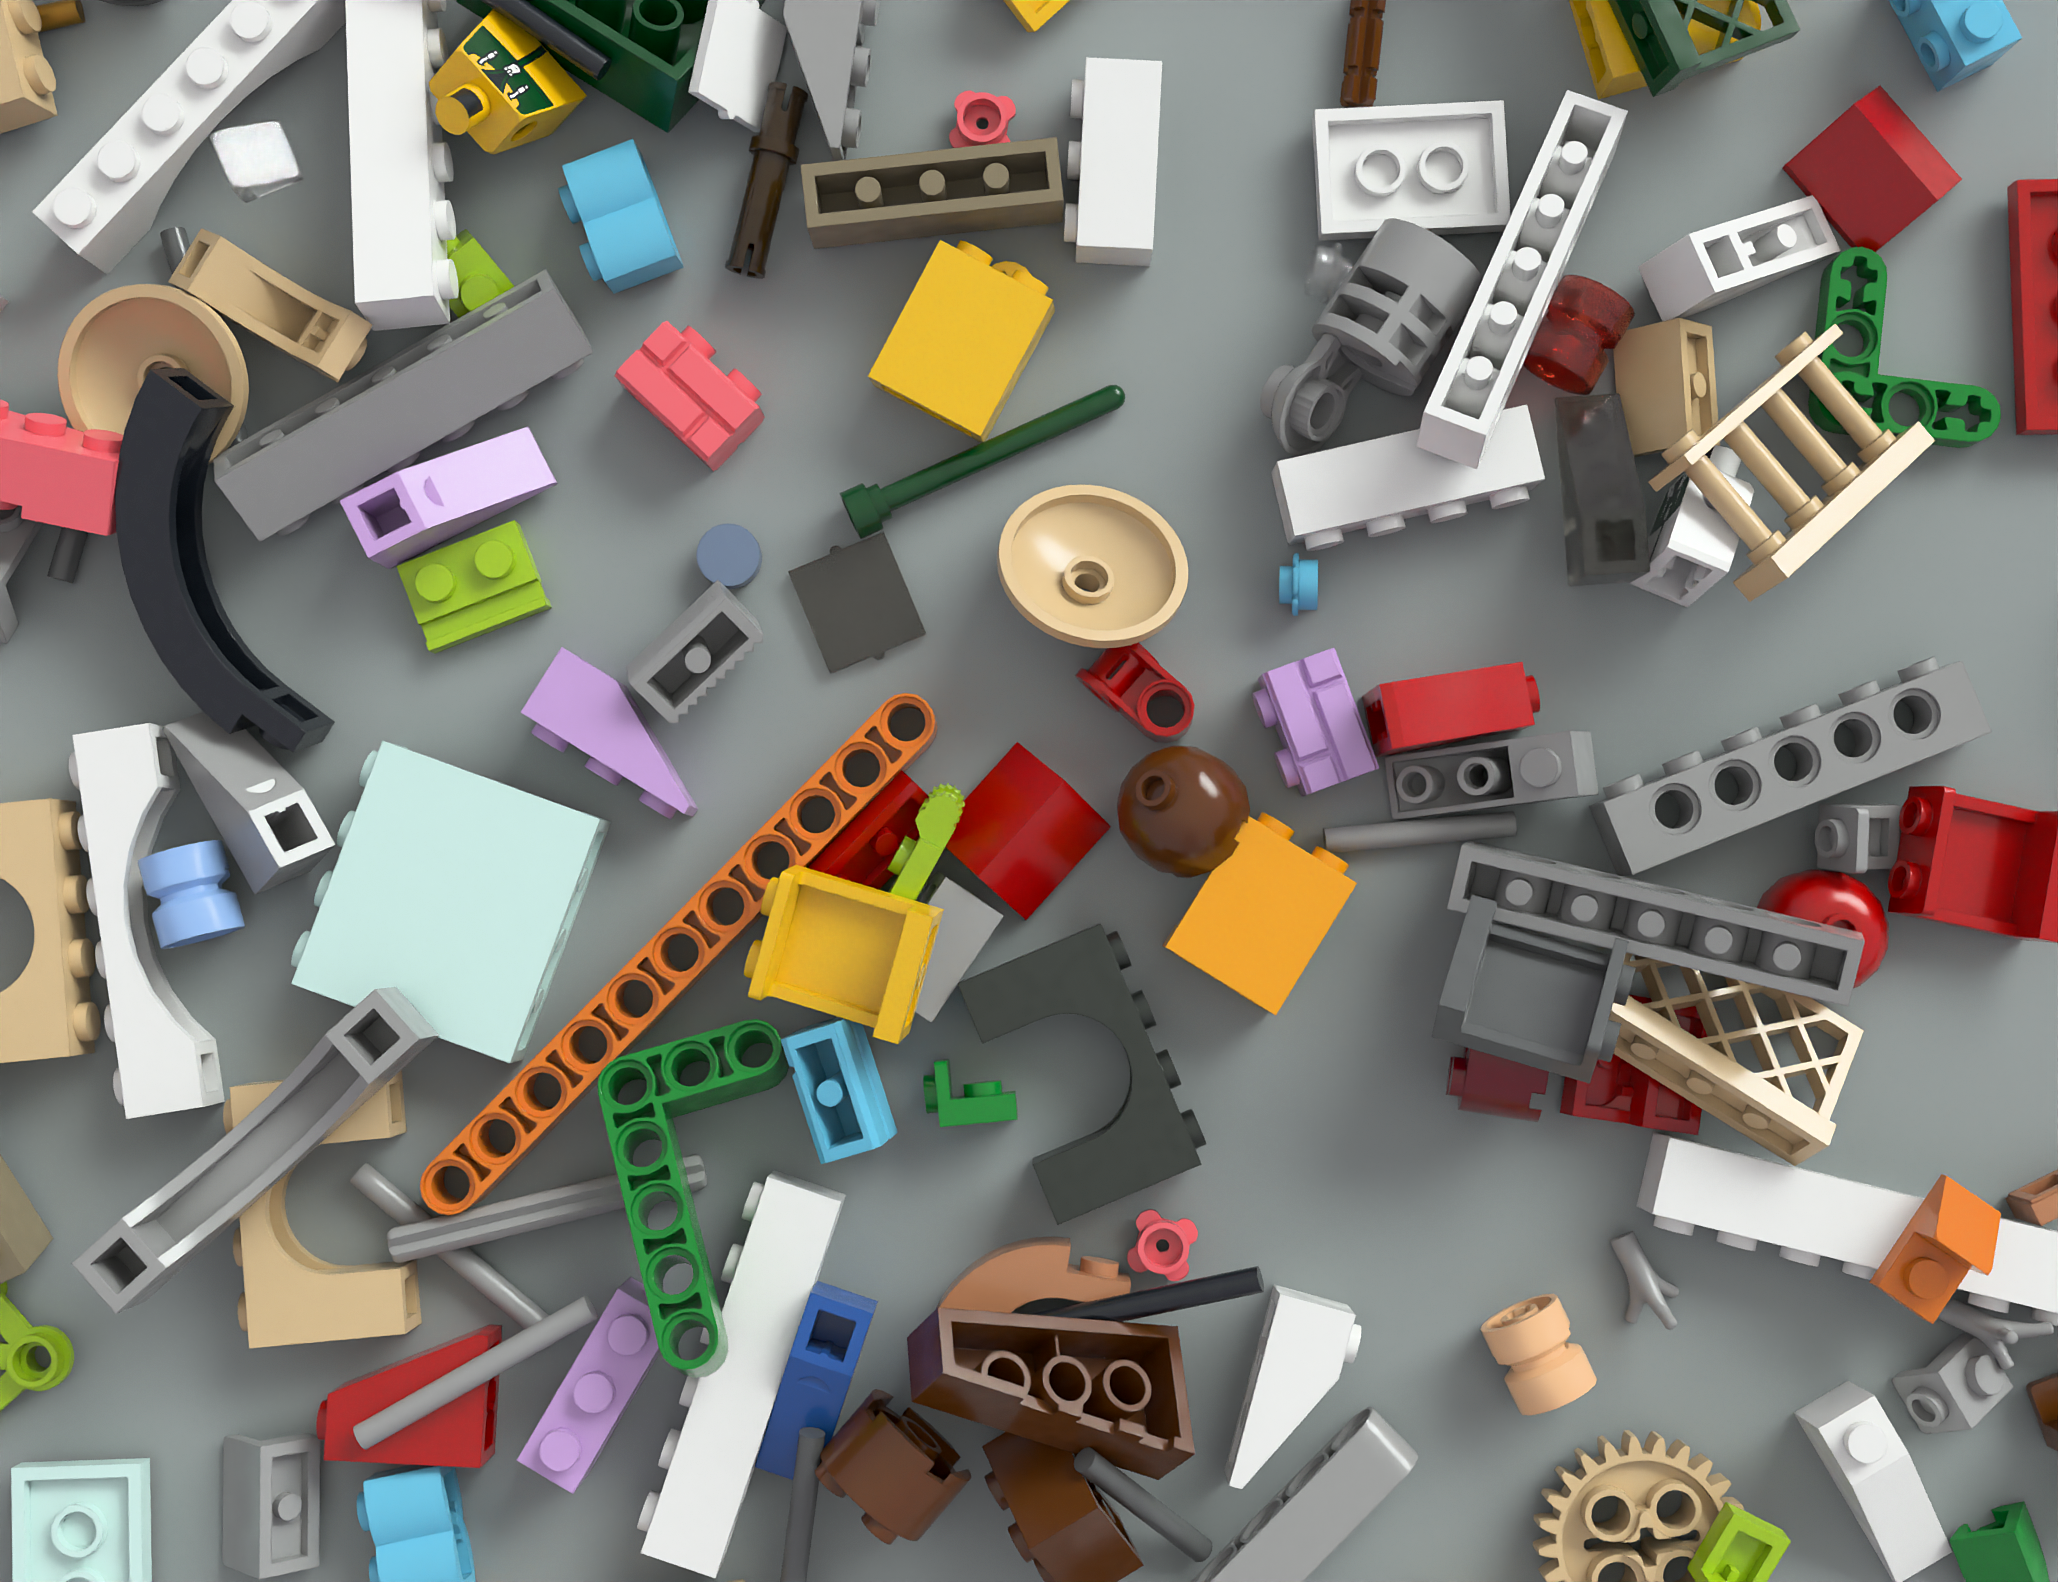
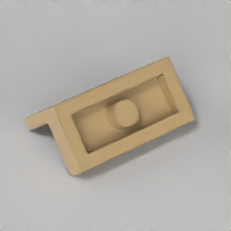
(1666, 383)

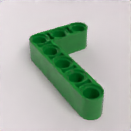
(667, 1177)

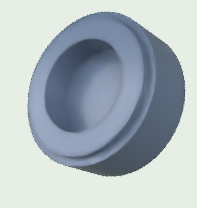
(729, 555)

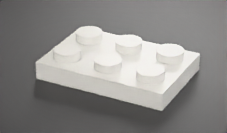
(1412, 164)

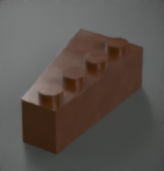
(1060, 1382)

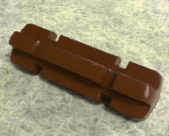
(1362, 53)

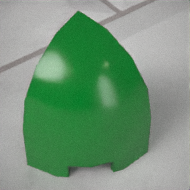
(2001, 1550)

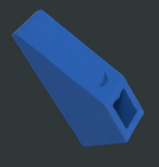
(816, 1373)

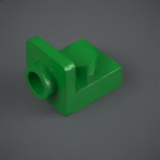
(980, 1104)

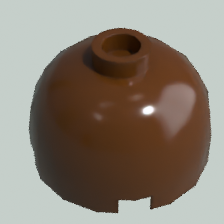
(1182, 810)

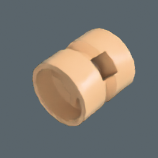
(1544, 1366)

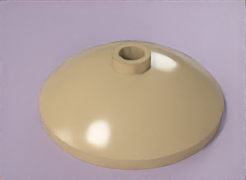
(140, 330)
(1095, 543)

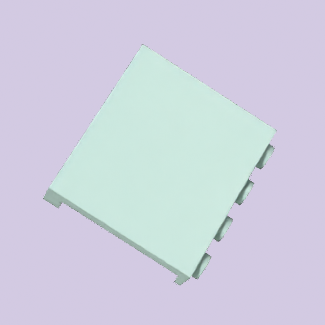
(451, 898)

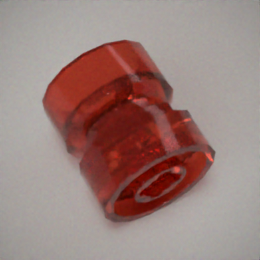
(1581, 324)

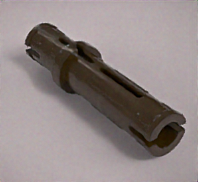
(767, 179)

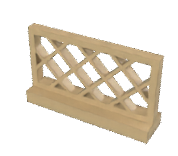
(1708, 1072)

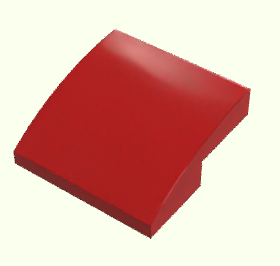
(1630, 1096)

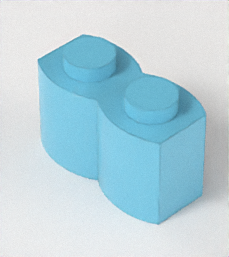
(620, 216)
(416, 1525)

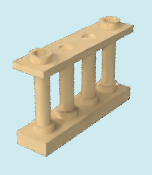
(1809, 519)

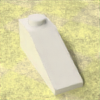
(1737, 257)
(1291, 1372)
(1875, 1478)

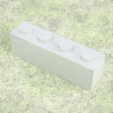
(1392, 480)

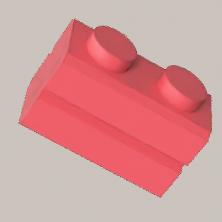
(691, 394)

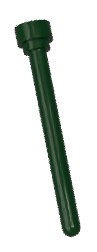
(873, 505)

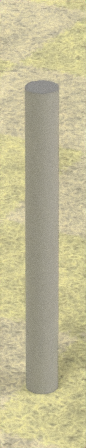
(461, 1260)
(475, 1372)

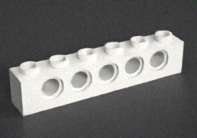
(1521, 280)

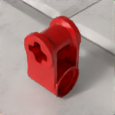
(1135, 687)

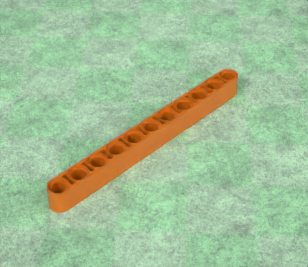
(606, 1010)

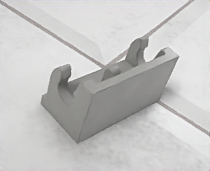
(960, 937)

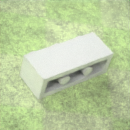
(1115, 161)

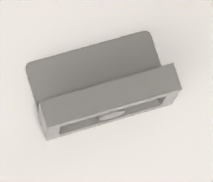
(271, 1504)

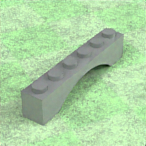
(218, 1187)

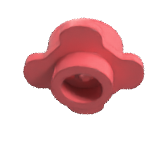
(977, 106)
(1171, 1261)

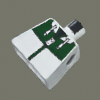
(1690, 539)

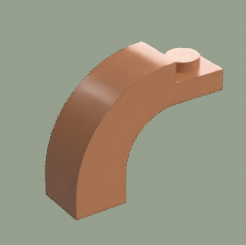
(1030, 1272)

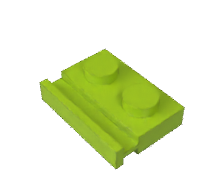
(474, 586)

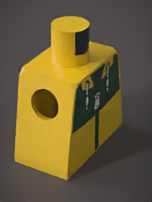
(503, 87)

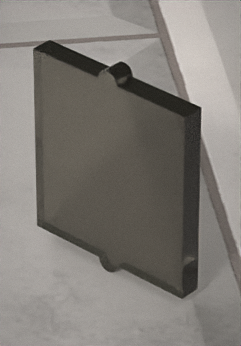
(857, 602)

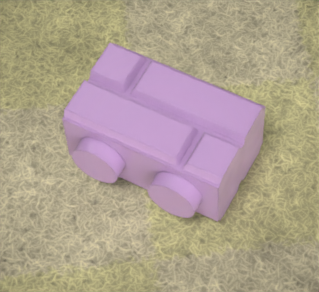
(1315, 723)

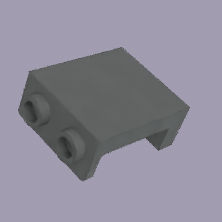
(1531, 996)

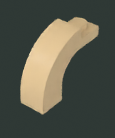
(272, 306)

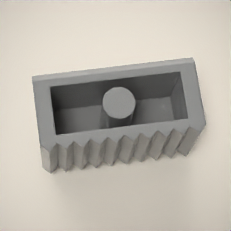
(694, 652)

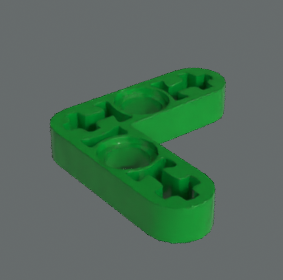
(1860, 373)

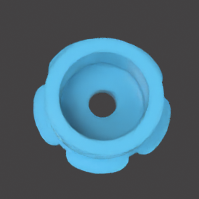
(1299, 584)

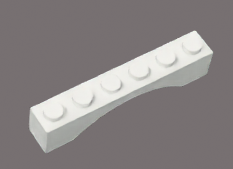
(123, 179)
(125, 791)

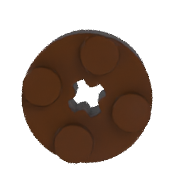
(892, 1469)

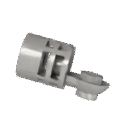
(1377, 327)

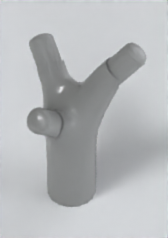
(1643, 1281)
(1991, 1329)

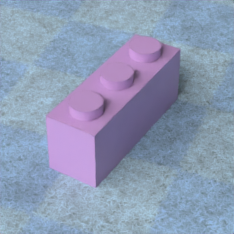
(595, 1391)

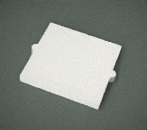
(737, 60)

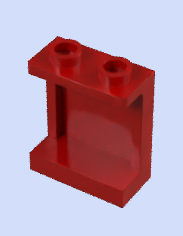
(1976, 865)

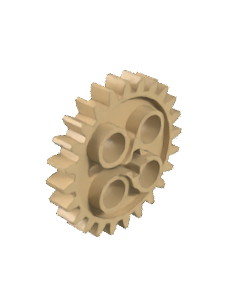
(1638, 1481)

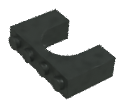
(1148, 1134)

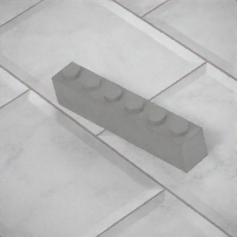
(402, 407)

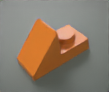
(1938, 1248)

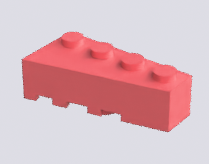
(58, 471)

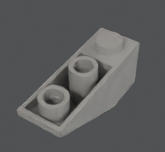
(833, 62)
(1492, 774)
(251, 801)

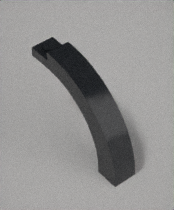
(167, 568)

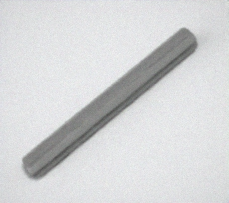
(518, 1215)

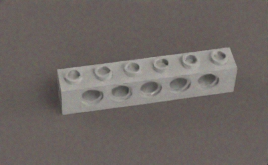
(1943, 714)
(1661, 922)

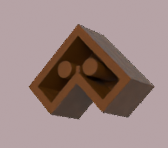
(1058, 1513)

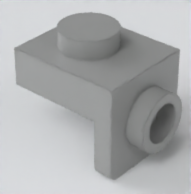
(1857, 836)
(1954, 1387)

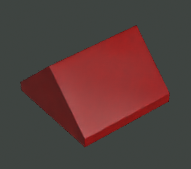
(1872, 171)
(1024, 830)

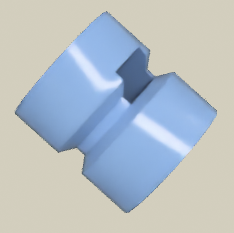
(191, 894)

